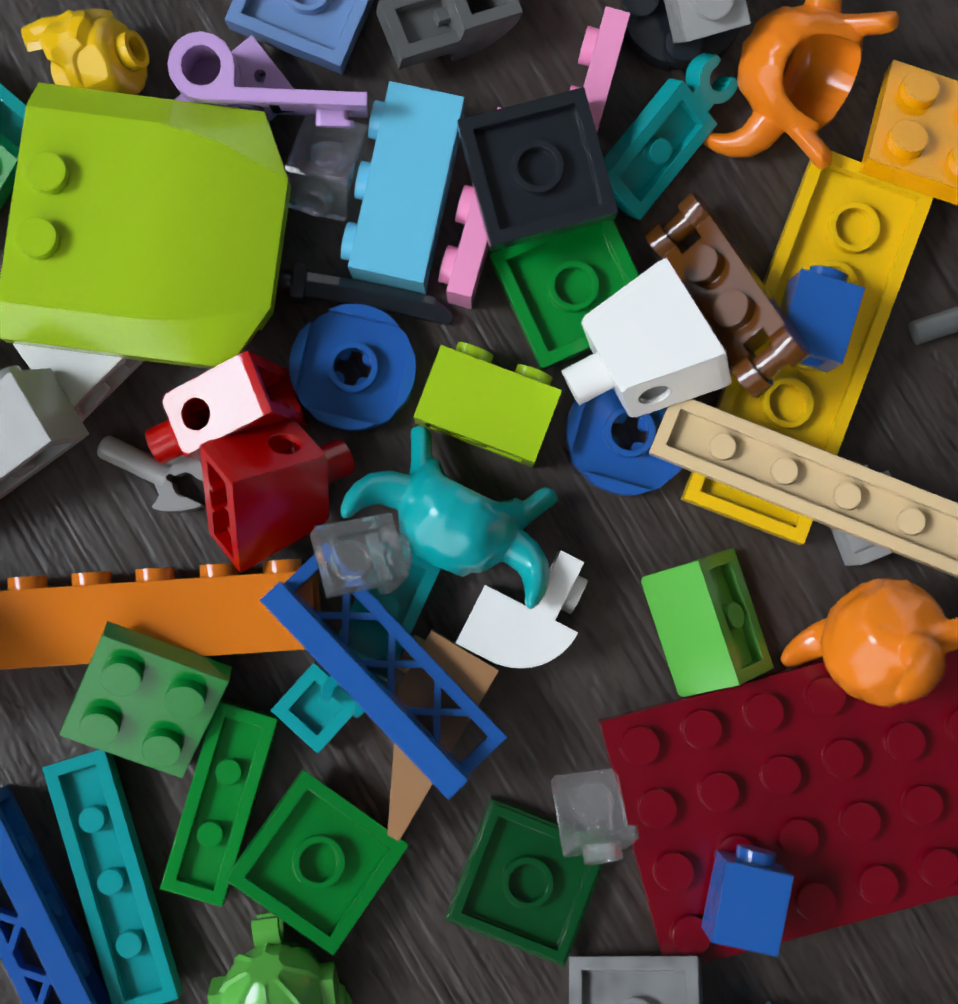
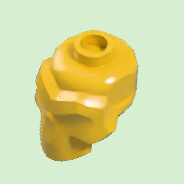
(90, 50)

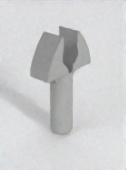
(147, 467)

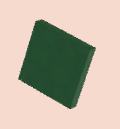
(521, 884)

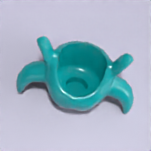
(455, 524)

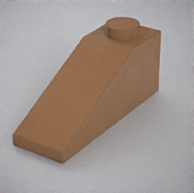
(417, 689)

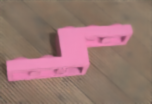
(464, 264)

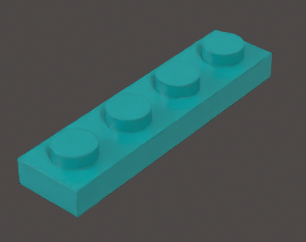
(112, 879)

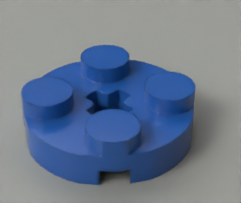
(333, 339)
(597, 452)

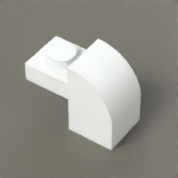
(520, 636)

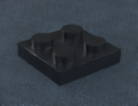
(537, 169)

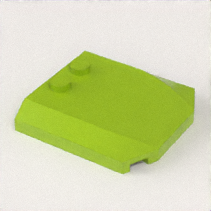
(142, 227)

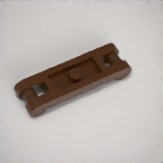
(729, 295)

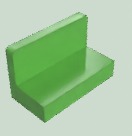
(707, 624)

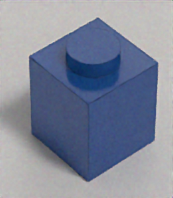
(822, 313)
(747, 900)

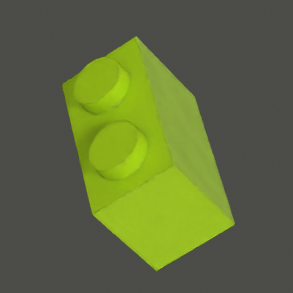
(488, 403)

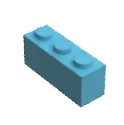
(404, 187)

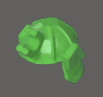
(277, 972)

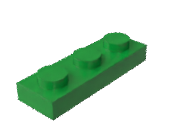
(220, 802)

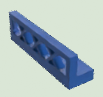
(371, 692)
(45, 917)

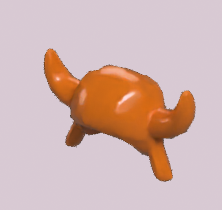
(798, 75)
(880, 642)

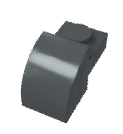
(442, 27)

